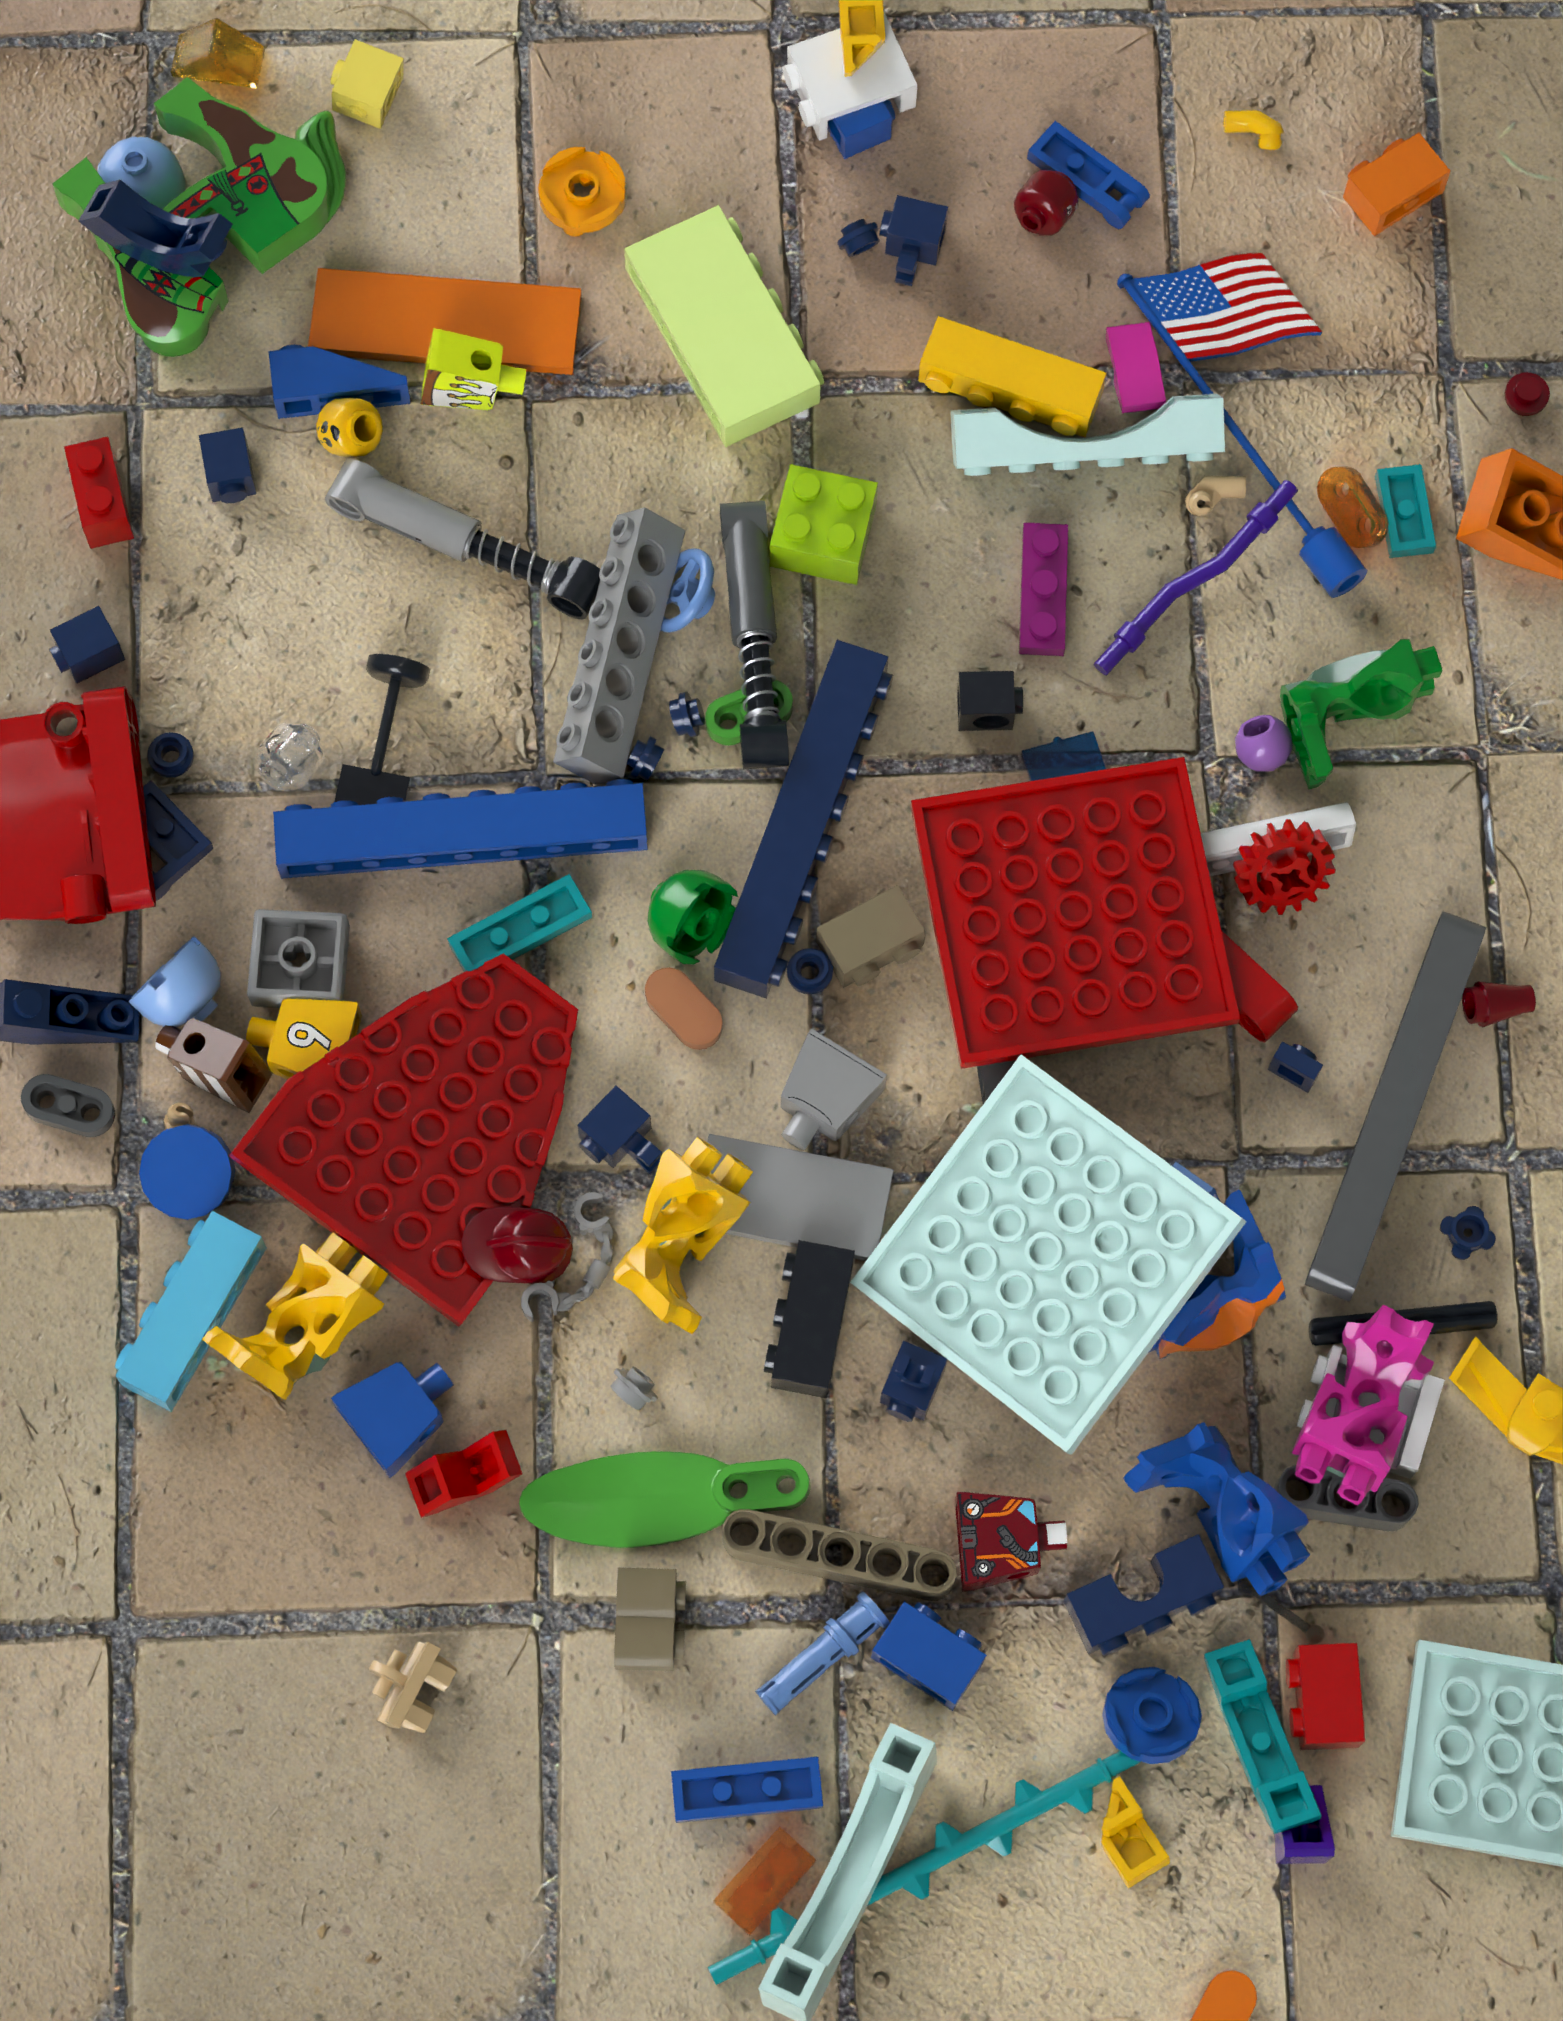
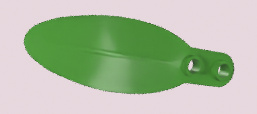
(654, 1497)

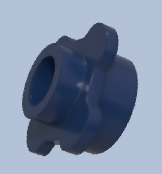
(1470, 1219)

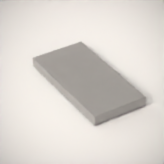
(809, 1197)

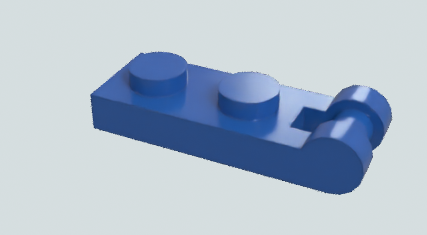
(1090, 172)

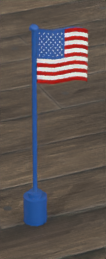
(1225, 312)

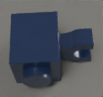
(913, 234)
(618, 1129)
(912, 1382)

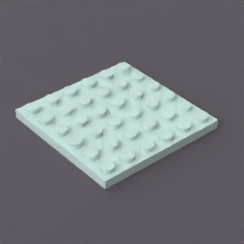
(1047, 1253)

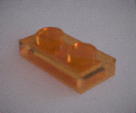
(764, 1881)

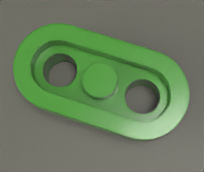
(730, 708)

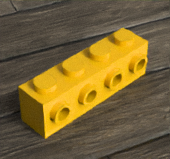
(1011, 377)

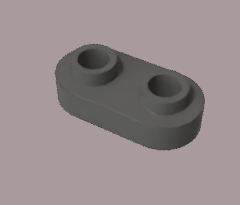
(70, 1105)

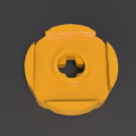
(587, 213)

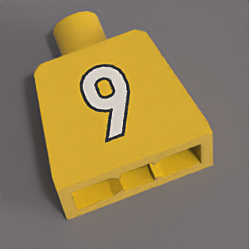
(304, 1032)

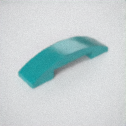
(1259, 1737)

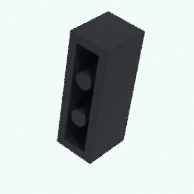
(810, 1318)

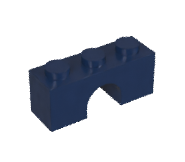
(1108, 1617)

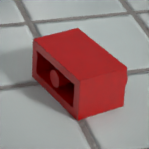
(98, 492)
(1326, 1696)

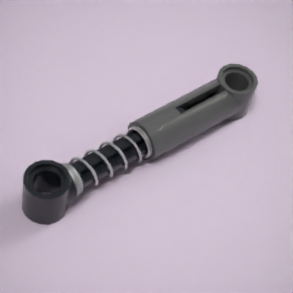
(753, 631)

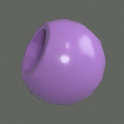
(1263, 743)

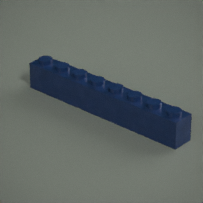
(802, 819)

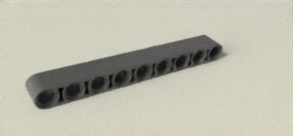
(1395, 1107)

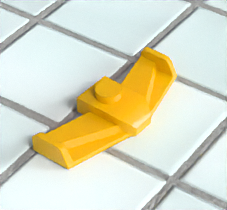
(1525, 1416)

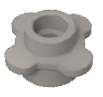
(634, 1387)

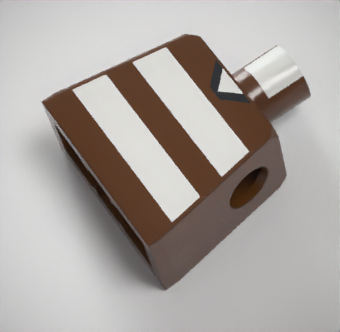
(216, 1062)

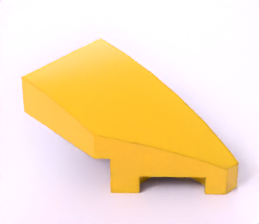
(861, 31)
(1129, 1838)

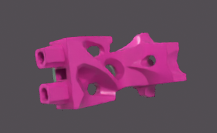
(1379, 1361)

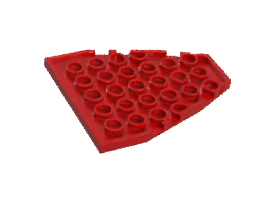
(424, 1125)

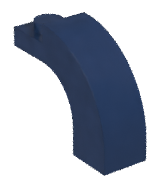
(152, 234)

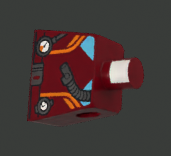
(1001, 1538)

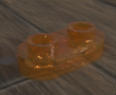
(1352, 511)

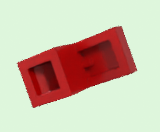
(464, 1474)

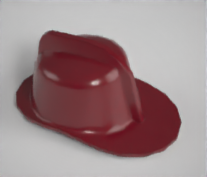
(517, 1245)

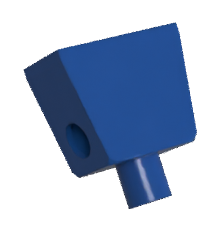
(394, 1412)

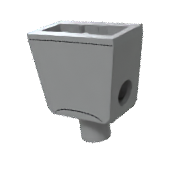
(827, 1090)

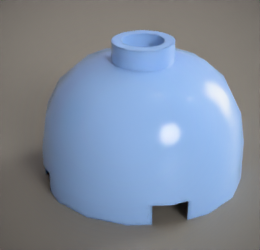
(146, 168)
(180, 987)

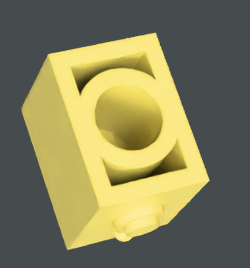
(366, 83)

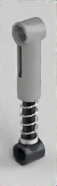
(364, 494)

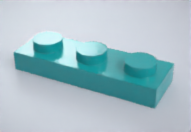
(522, 925)

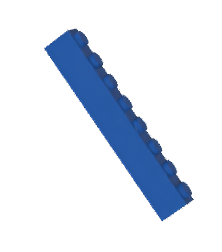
(460, 829)

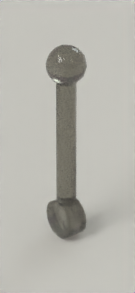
(1313, 1633)

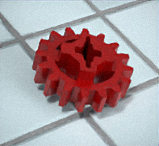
(1284, 867)

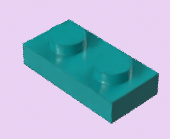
(1407, 509)

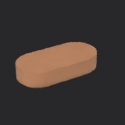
(683, 1008)

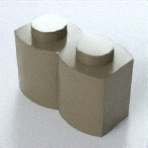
(646, 1619)

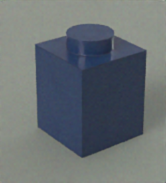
(227, 465)
(85, 645)

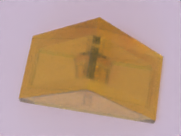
(218, 55)

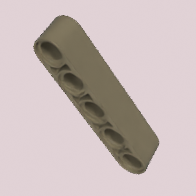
(862, 1546)

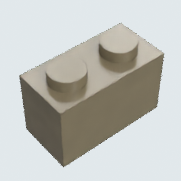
(871, 937)

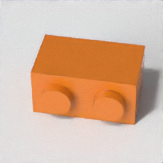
(1395, 183)

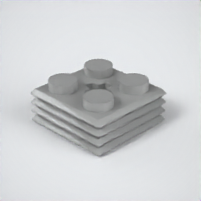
(279, 938)

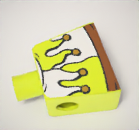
(467, 372)

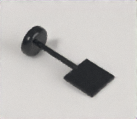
(372, 784)

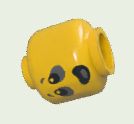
(349, 427)

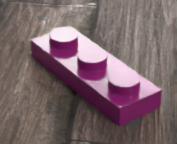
(1043, 589)

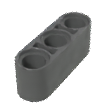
(1367, 1514)

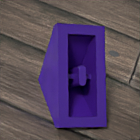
(1309, 1842)

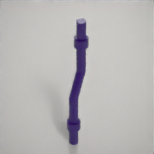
(1132, 633)

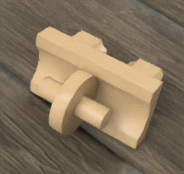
(421, 1667)

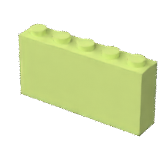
(723, 325)

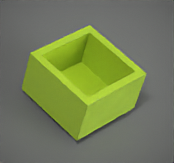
(823, 524)

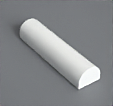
(1223, 844)

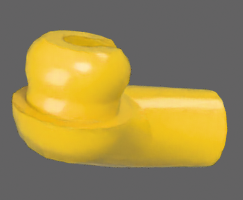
(1254, 122)

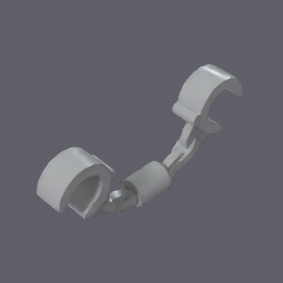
(595, 1274)

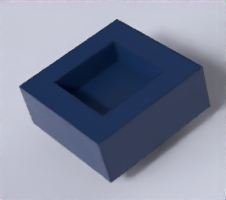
(1296, 1065)

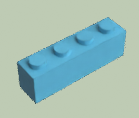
(195, 1301)

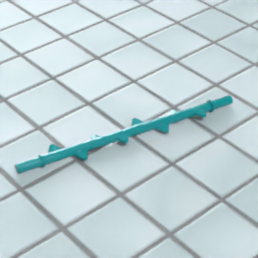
(949, 1846)

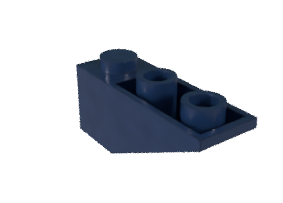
(64, 1015)

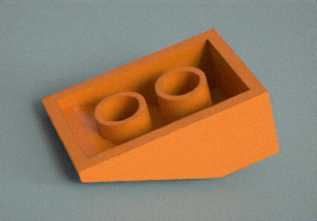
(1516, 513)

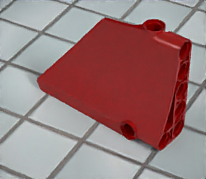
(74, 813)

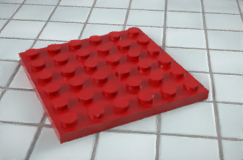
(1073, 912)

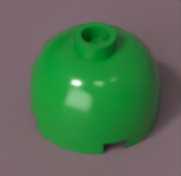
(690, 914)

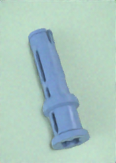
(839, 1639)

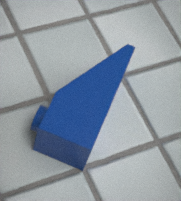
(312, 377)

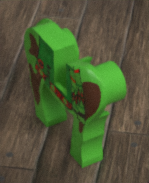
(269, 188)

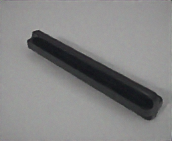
(1444, 1319)

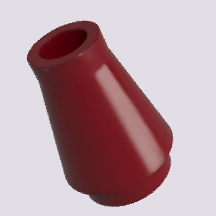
(1494, 1002)

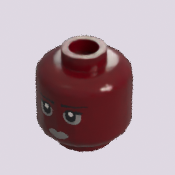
(1046, 200)

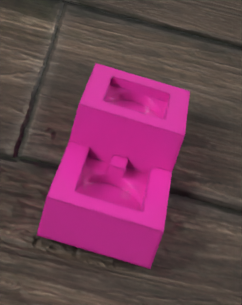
(1135, 367)

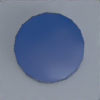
(187, 1171)
(1151, 1715)

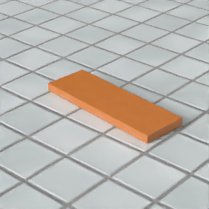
(396, 313)

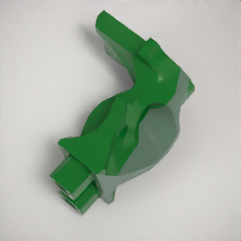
(1356, 687)

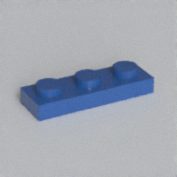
(747, 1789)

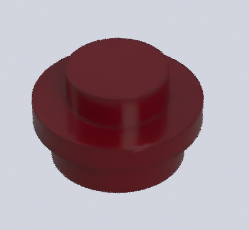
(1526, 394)

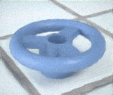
(689, 593)

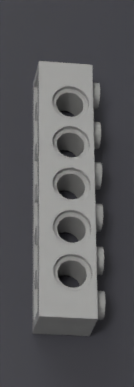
(619, 646)

